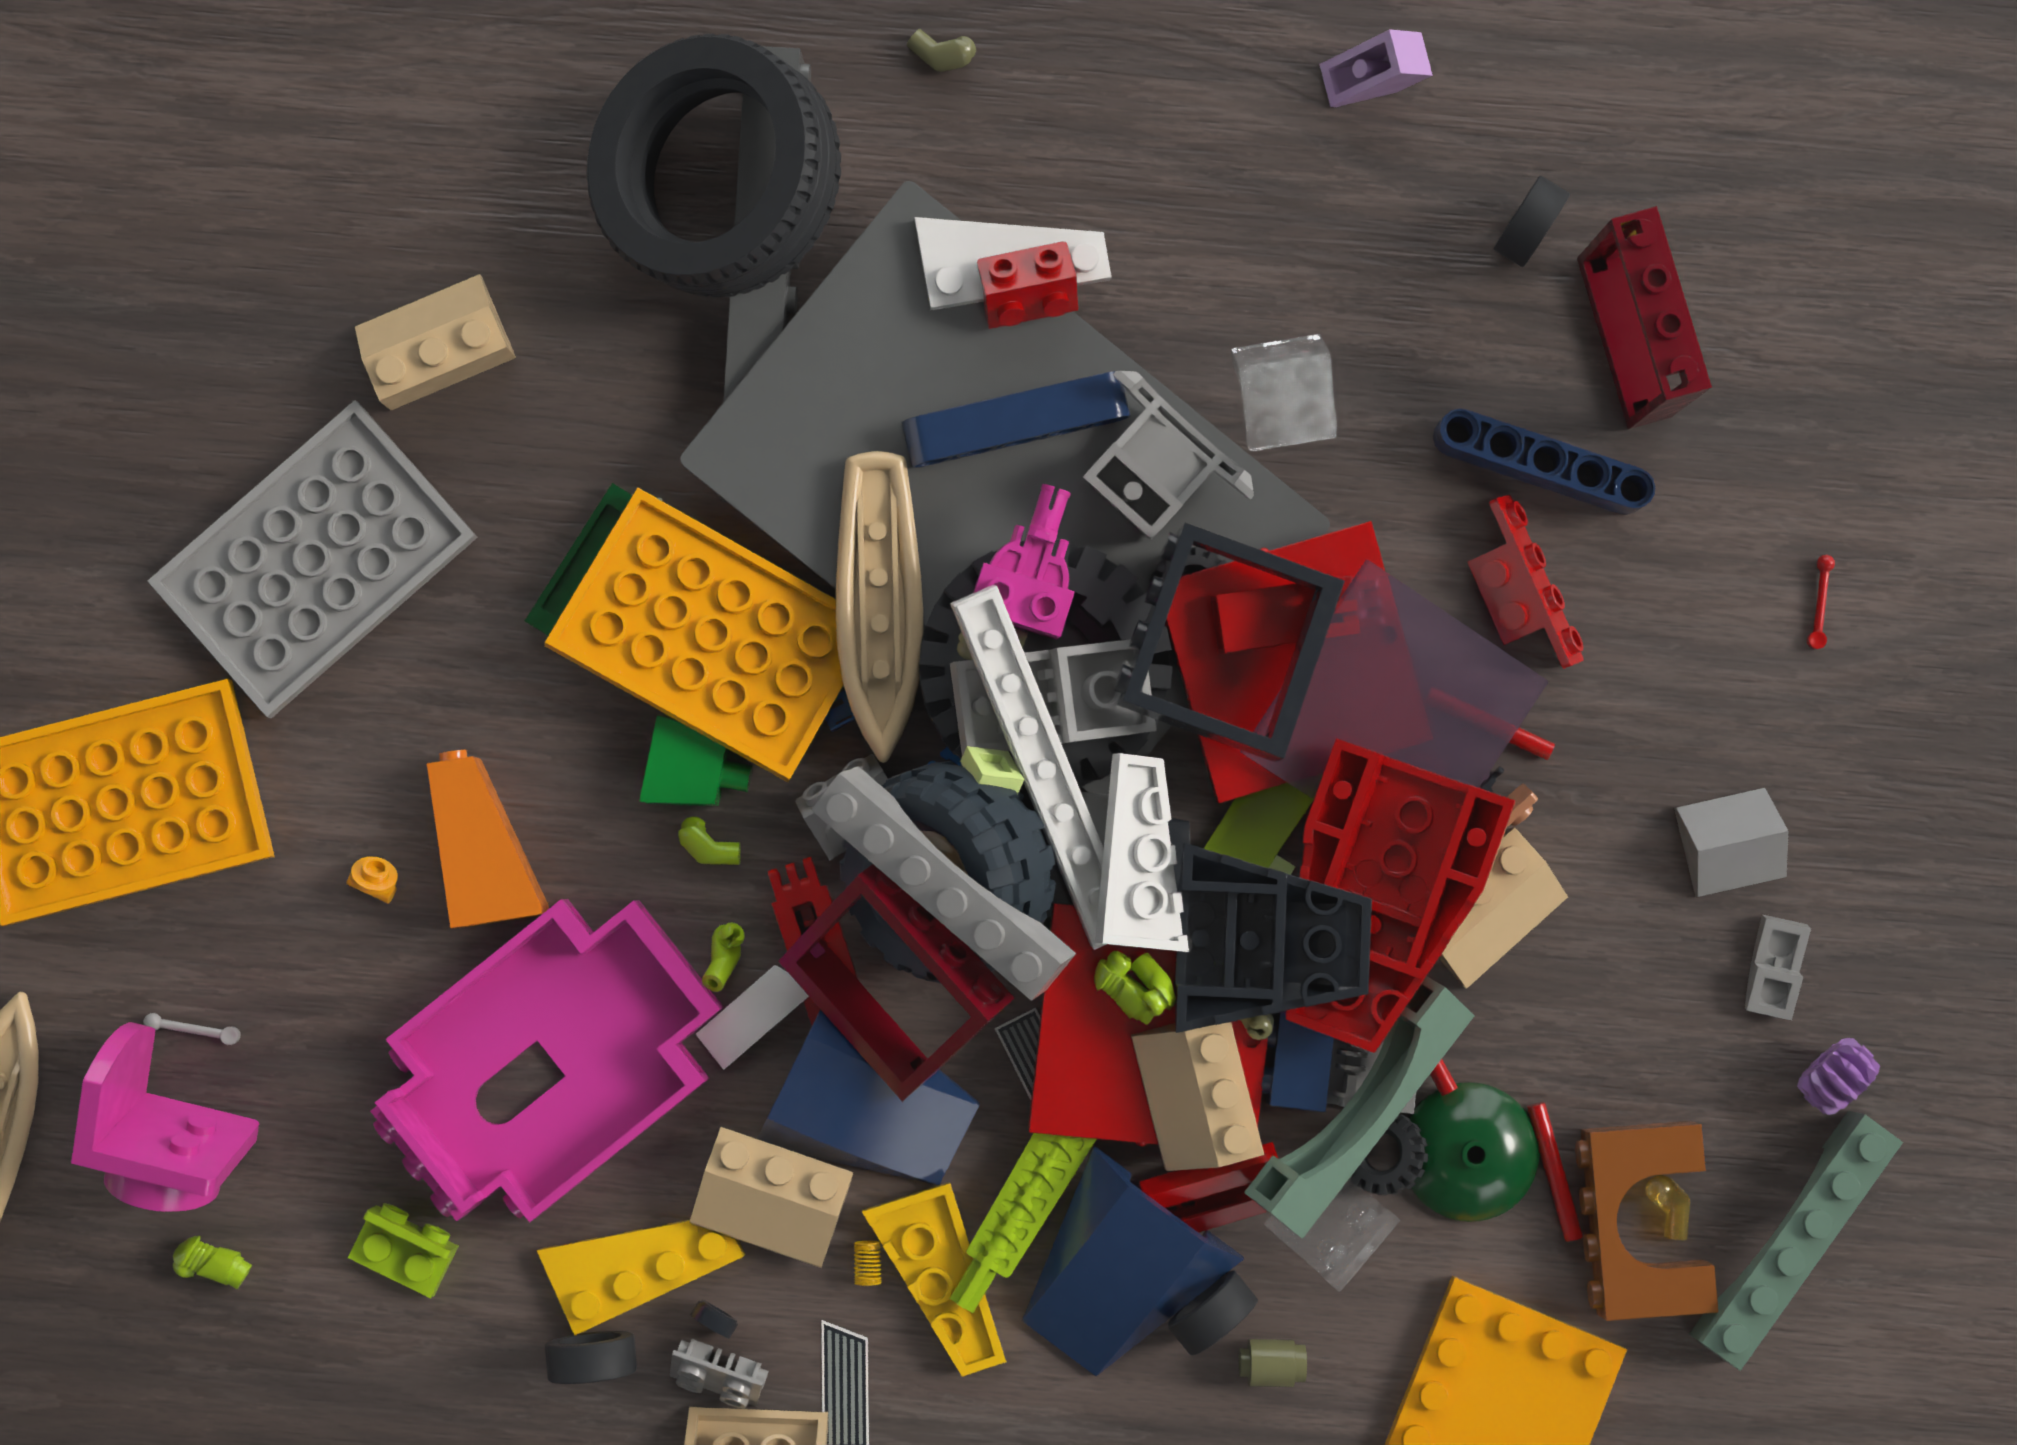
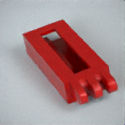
(1262, 616)
(801, 895)
(1215, 1191)

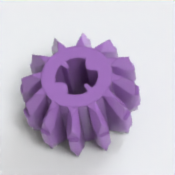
(1838, 1076)

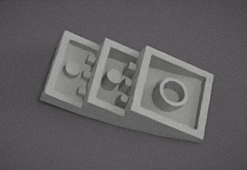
(1074, 686)

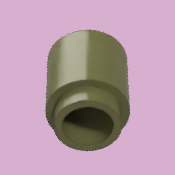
(1273, 1362)

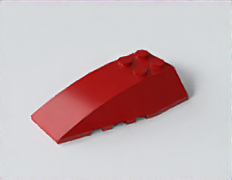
(1419, 854)

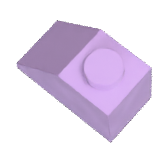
(1376, 67)

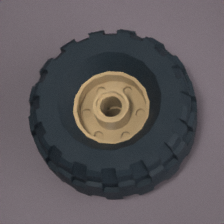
(980, 831)

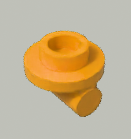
(374, 877)

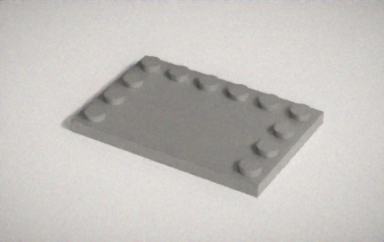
(312, 559)

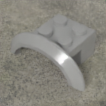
(1158, 462)

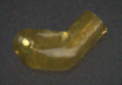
(1673, 1203)

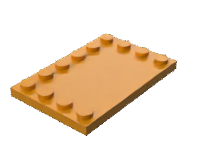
(706, 634)
(126, 802)
(1504, 1376)

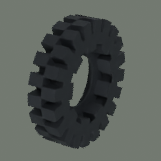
(1102, 609)

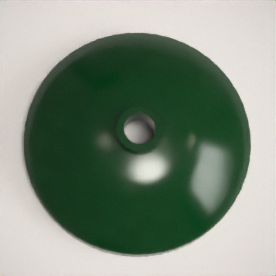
(1470, 1118)

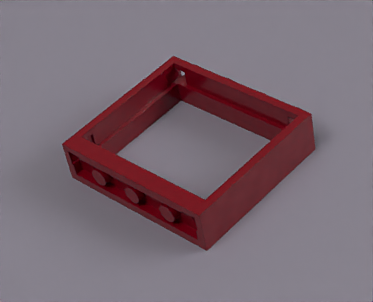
(1643, 318)
(857, 1011)

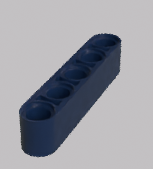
(1015, 419)
(1565, 460)

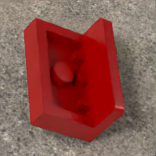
(1028, 284)

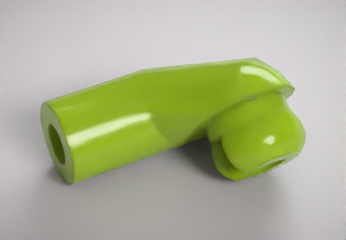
(702, 846)
(724, 955)
(1161, 991)

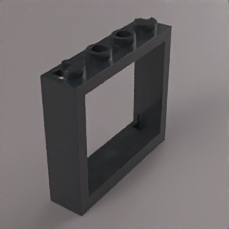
(1301, 667)

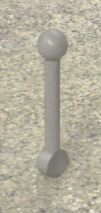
(229, 1035)

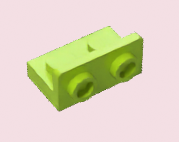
(403, 1249)

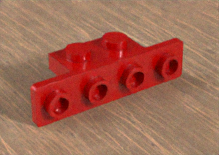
(1518, 588)

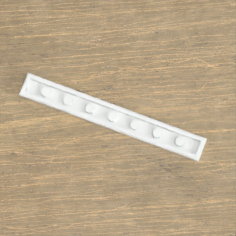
(1035, 748)

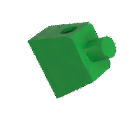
(689, 768)

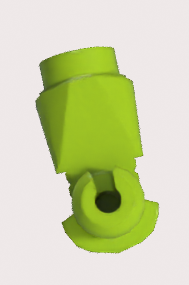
(1126, 991)
(210, 1262)

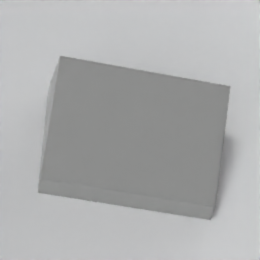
(1733, 841)

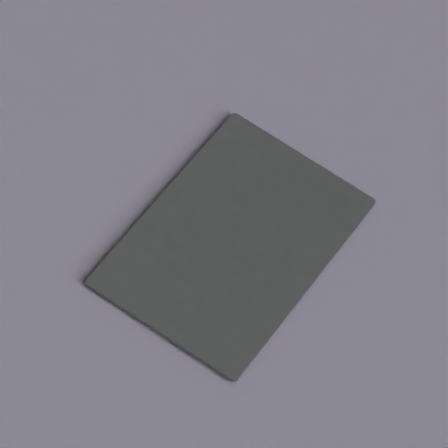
(876, 355)

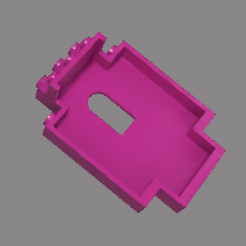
(607, 1015)

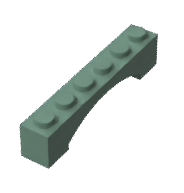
(1307, 1180)
(1840, 1181)

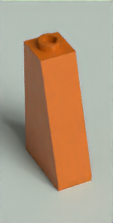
(478, 849)

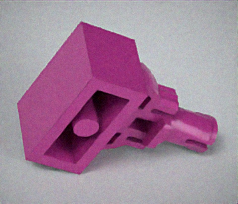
(1028, 575)

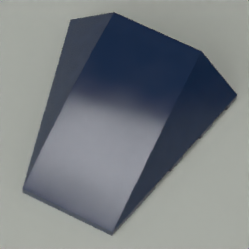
(847, 1114)
(1119, 1268)

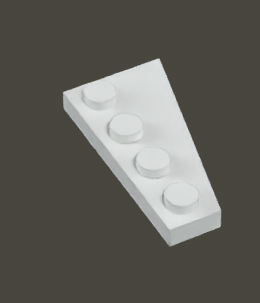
(952, 249)
(1137, 876)

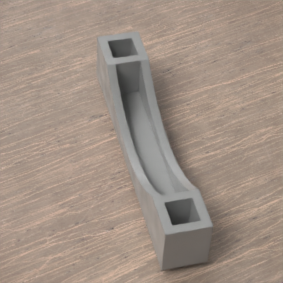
(887, 837)

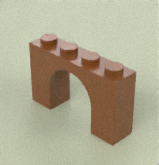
(1612, 1164)

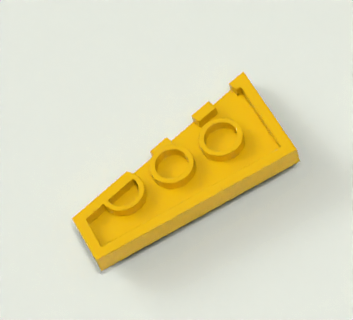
(929, 1250)
(624, 1270)

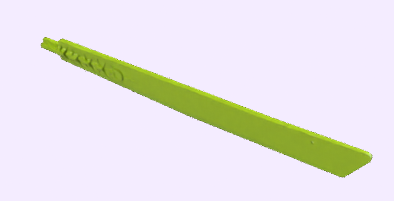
(1249, 831)

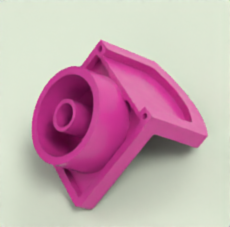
(148, 1145)

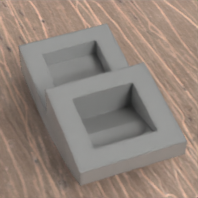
(1776, 966)

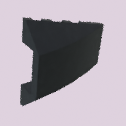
(1264, 941)

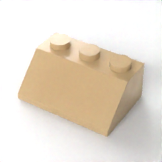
(433, 343)
(1513, 903)
(1197, 1096)
(771, 1197)
(755, 1427)

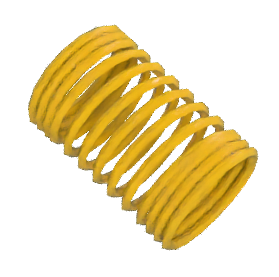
(868, 1278)

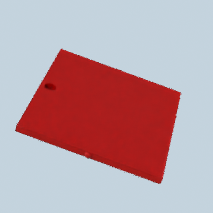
(1245, 683)
(1085, 1052)

